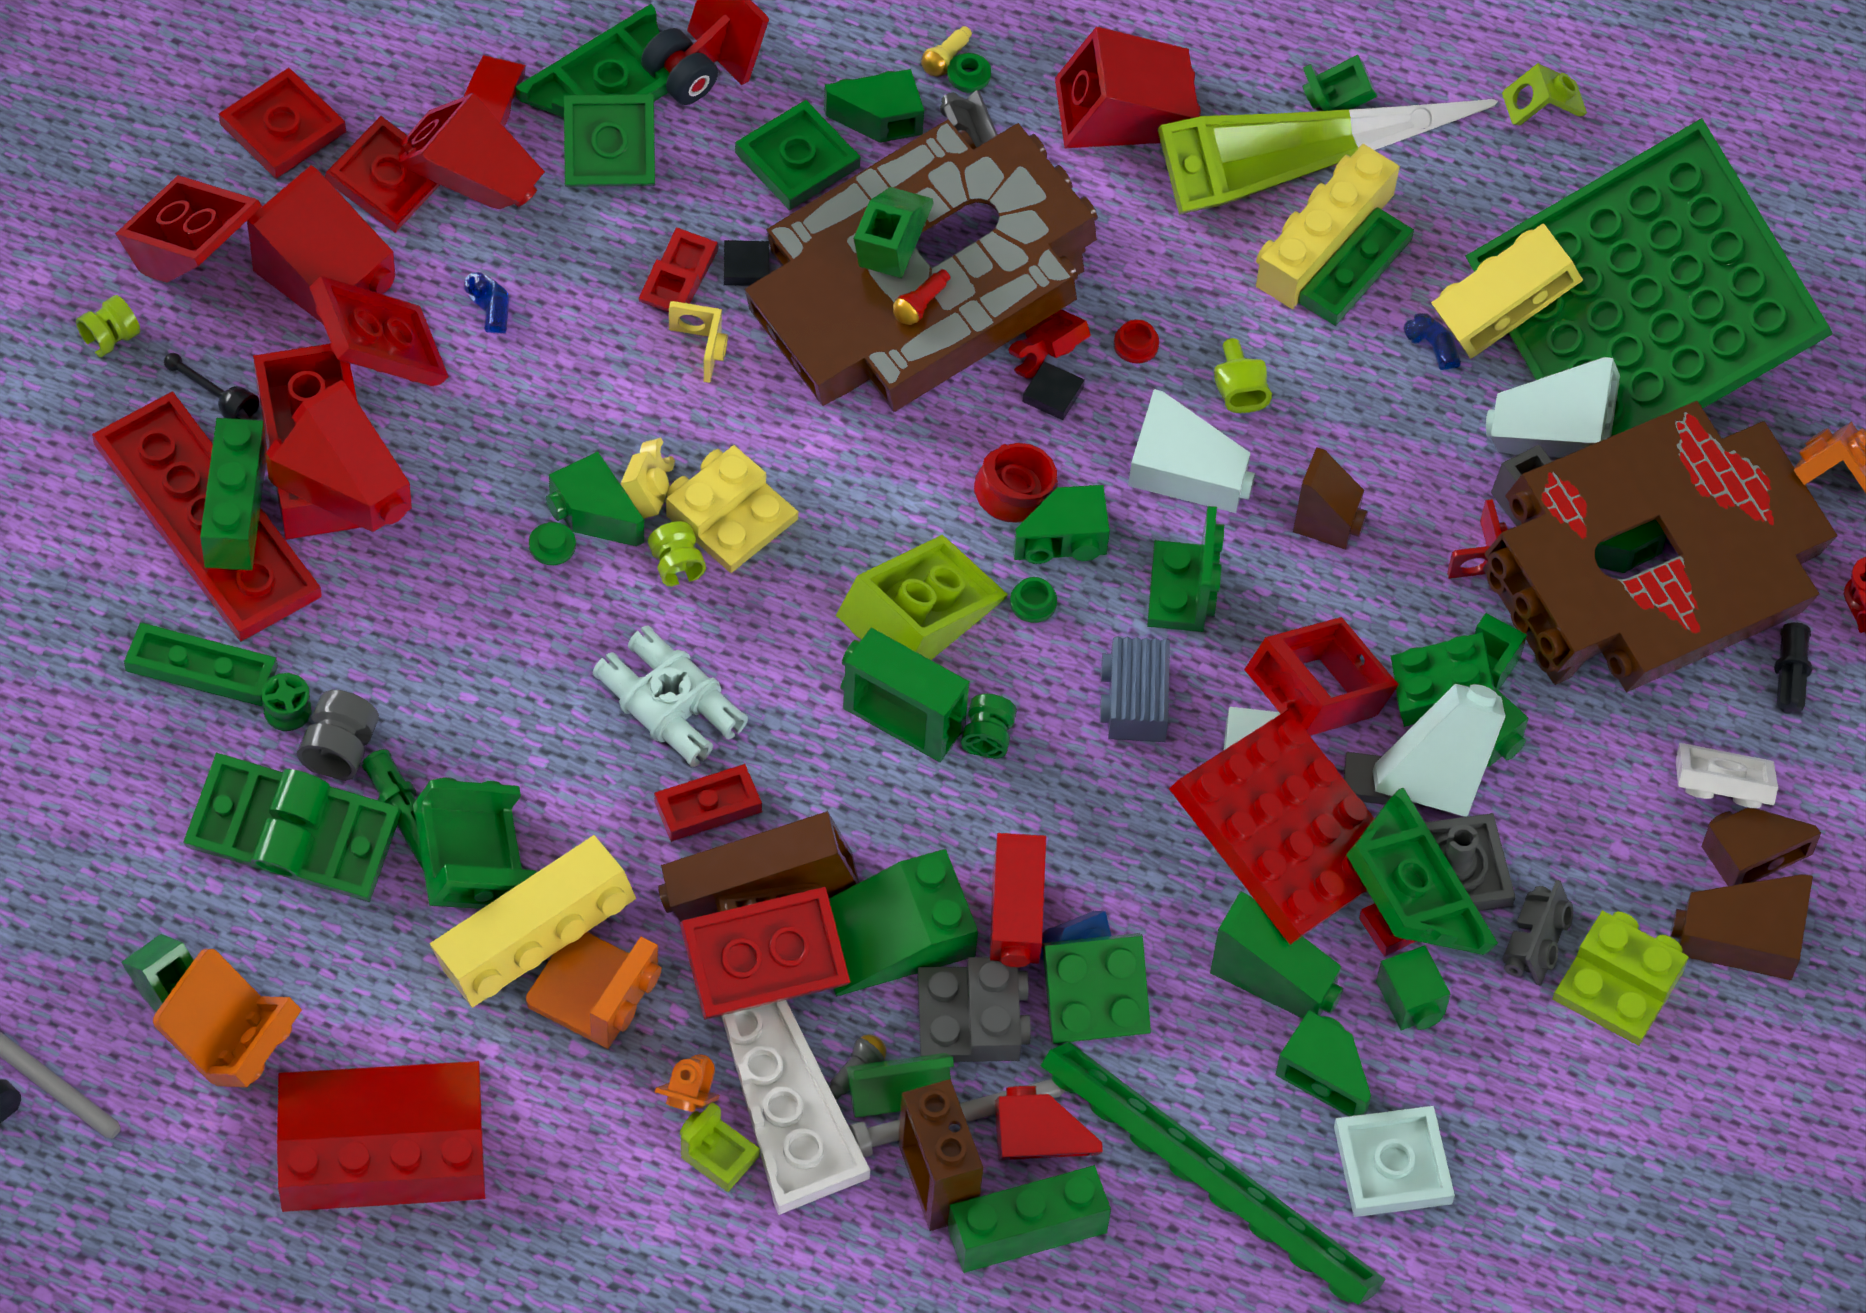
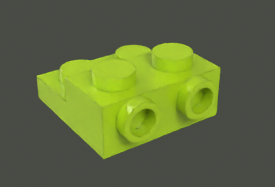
(1622, 976)

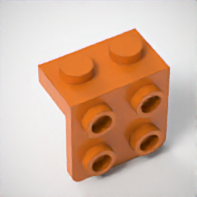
(1829, 449)
(595, 986)
(223, 1021)

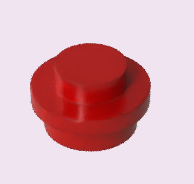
(1136, 341)

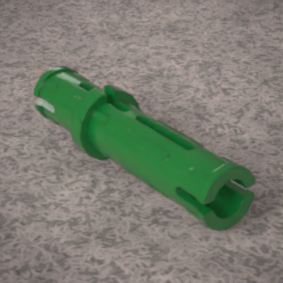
(397, 792)

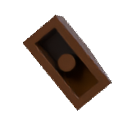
(1329, 503)
(1756, 844)

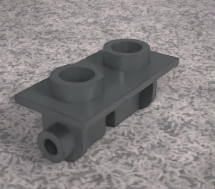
(969, 115)
(1546, 916)

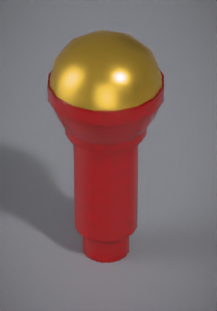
(911, 306)

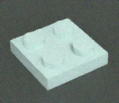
(1394, 1161)

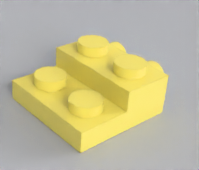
(729, 507)

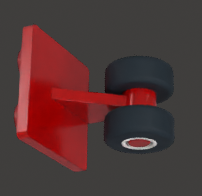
(724, 33)

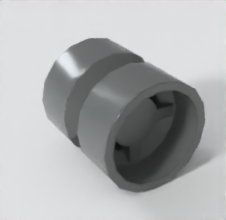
(339, 736)

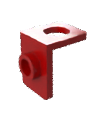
(1491, 531)

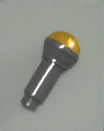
(865, 1051)

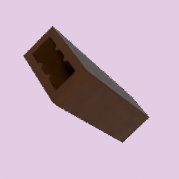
(784, 856)

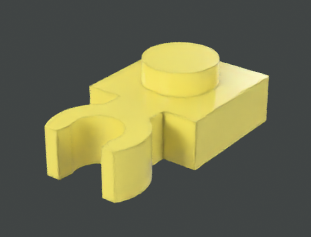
(647, 478)

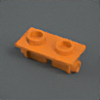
(690, 1084)

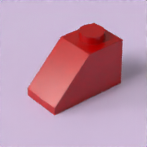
(1039, 1128)

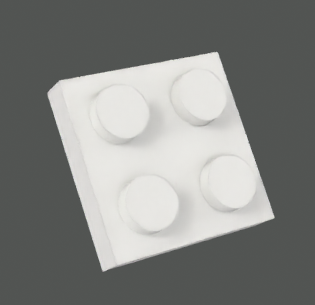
(1727, 774)

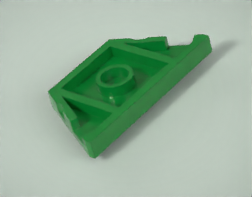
(600, 67)
(1416, 882)

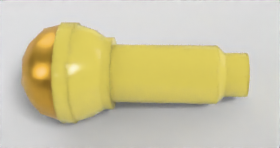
(936, 59)

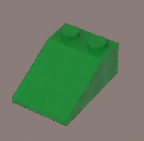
(903, 922)

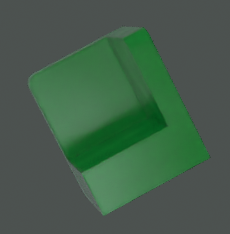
(1503, 646)

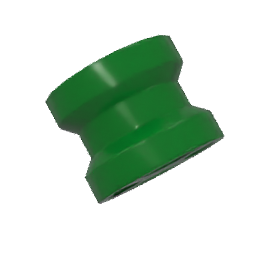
(285, 690)

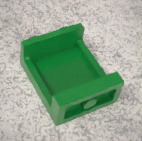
(468, 842)

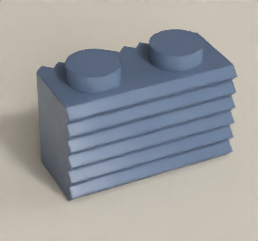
(1138, 689)

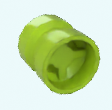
(108, 325)
(675, 550)

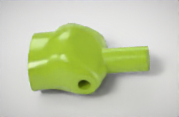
(1242, 380)

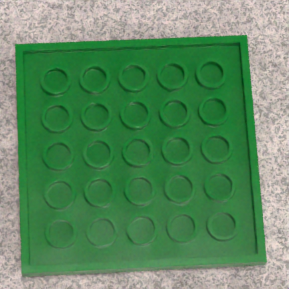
(1673, 283)

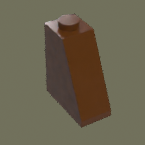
(1747, 925)

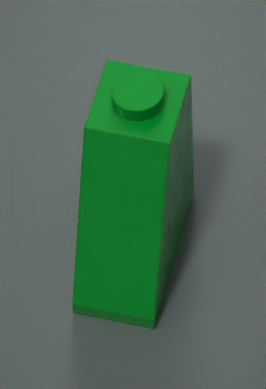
(1262, 962)

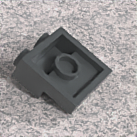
(973, 1011)

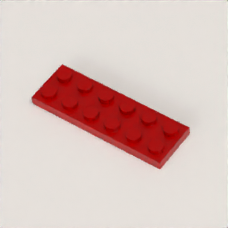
(166, 469)

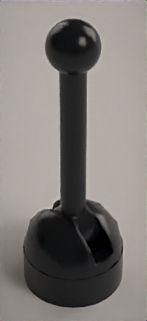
(229, 401)

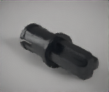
(1793, 667)

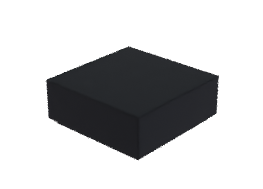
(745, 262)
(1053, 390)

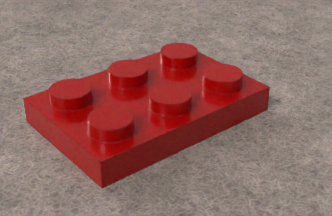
(378, 332)
(764, 953)

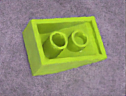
(921, 597)

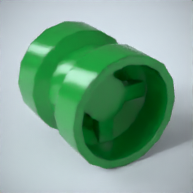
(987, 731)

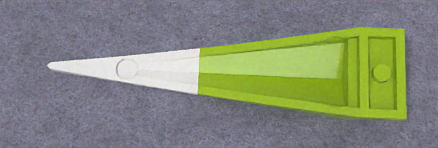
(1239, 155)

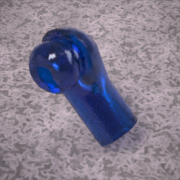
(1437, 335)

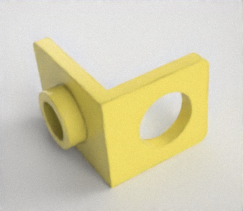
(712, 327)

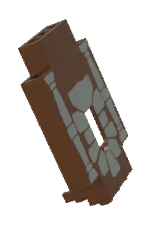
(840, 318)

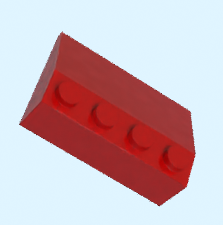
(380, 1136)

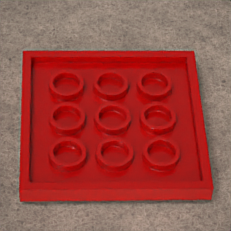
(1280, 823)

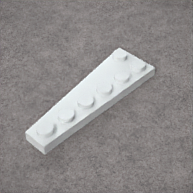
(791, 1109)

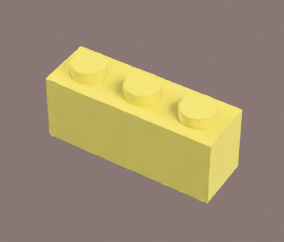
(1506, 290)

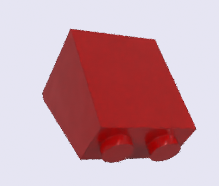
(1123, 90)
(313, 234)

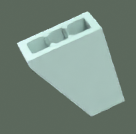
(1557, 411)
(1189, 458)
(1445, 750)

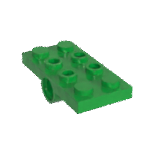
(292, 826)

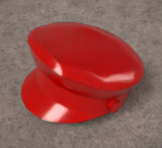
(1015, 481)

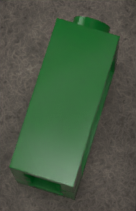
(904, 694)

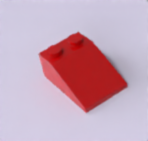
(183, 227)

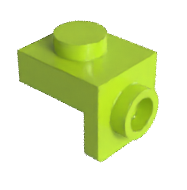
(716, 1148)

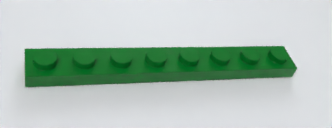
(1225, 1183)

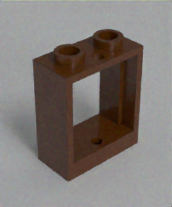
(939, 1161)

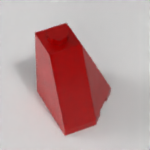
(471, 154)
(340, 462)

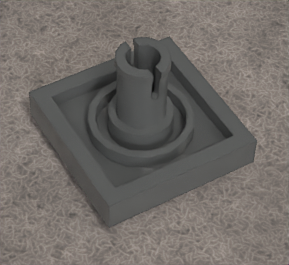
(1477, 858)

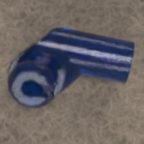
(491, 298)

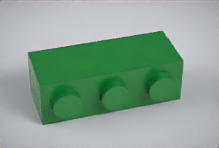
(234, 494)
(1029, 1219)

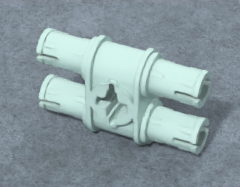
(667, 713)

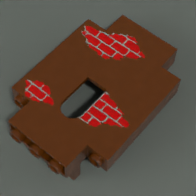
(1723, 505)

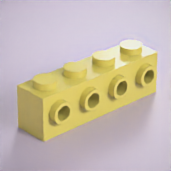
(1325, 224)
(533, 921)

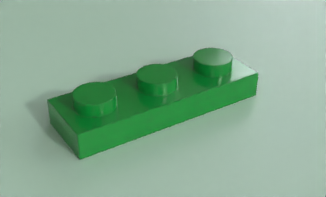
(1356, 266)
(199, 663)

